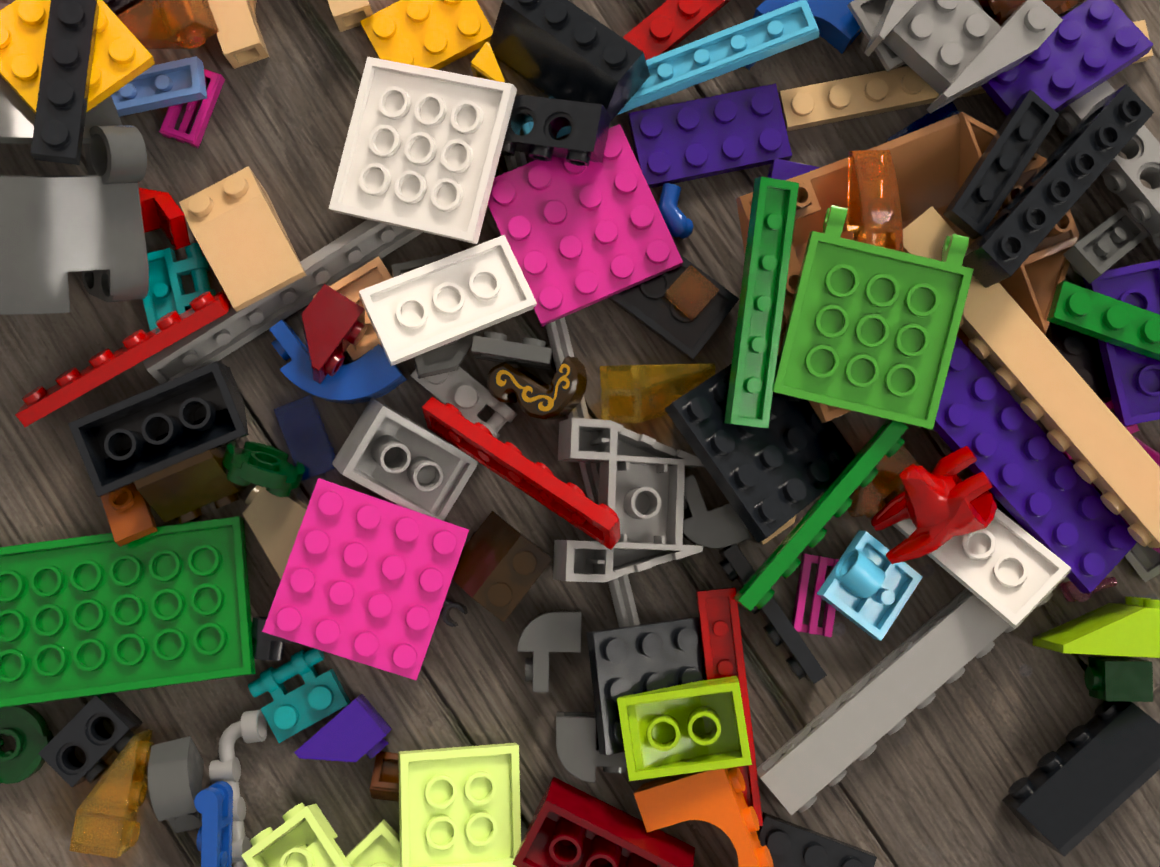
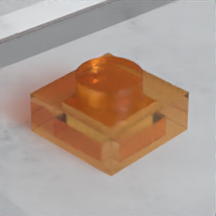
(691, 292)

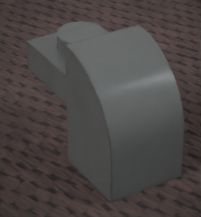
(711, 527)
(546, 633)
(578, 747)
(174, 781)

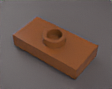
(128, 515)

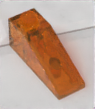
(170, 23)

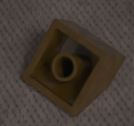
(188, 486)
(499, 566)

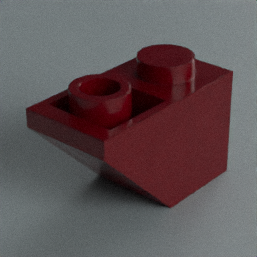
(329, 328)

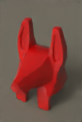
(938, 505)

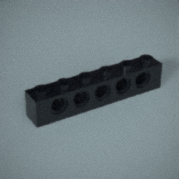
(584, 144)
(1056, 186)

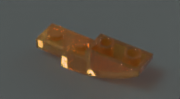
(874, 200)

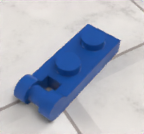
(215, 834)

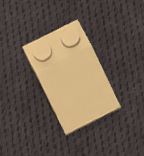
(242, 238)

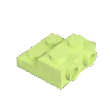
(300, 842)

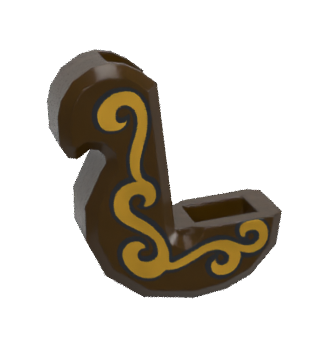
(536, 397)

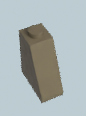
(274, 524)

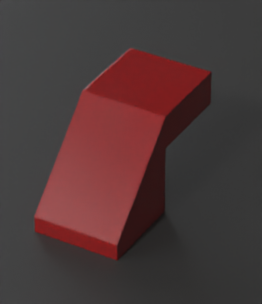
(162, 212)

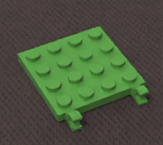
(873, 325)

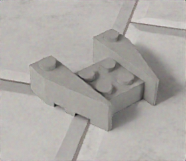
(958, 43)
(642, 486)

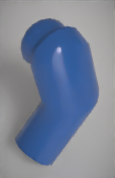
(675, 220)

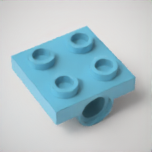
(869, 586)

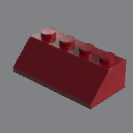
(586, 832)

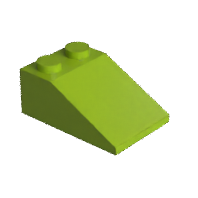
(1109, 630)
(684, 729)

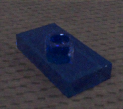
(306, 436)

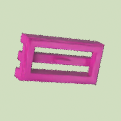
(202, 118)
(829, 612)

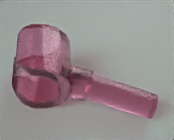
(1072, 594)

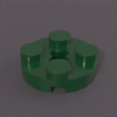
(263, 467)
(31, 737)

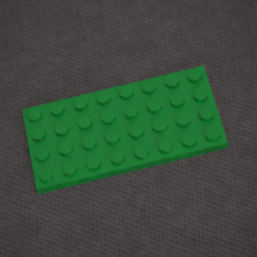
(126, 617)

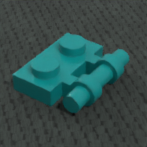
(165, 282)
(304, 705)

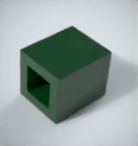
(1120, 679)

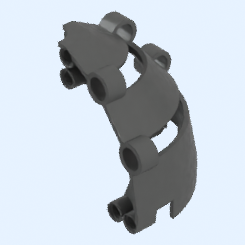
(72, 220)

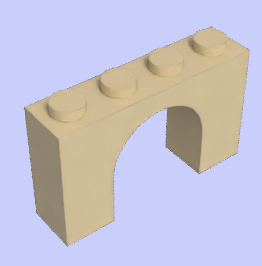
(242, 37)

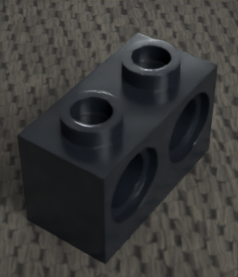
(88, 733)

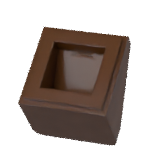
(385, 777)

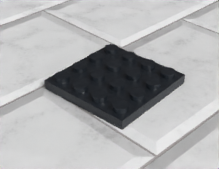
(762, 470)

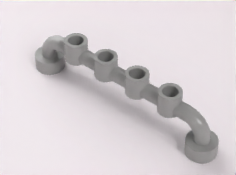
(228, 769)

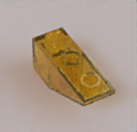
(645, 391)
(108, 815)

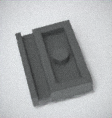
(496, 348)

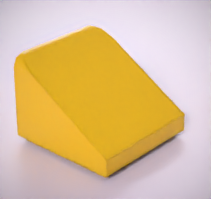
(485, 65)

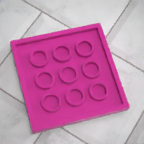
(582, 228)
(366, 580)

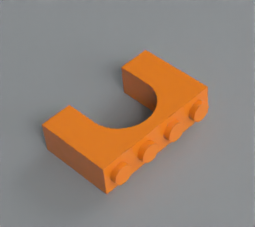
(706, 797)

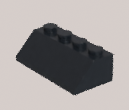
(568, 53)
(160, 427)
(1087, 775)

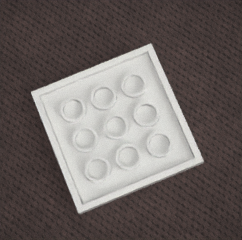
(423, 149)

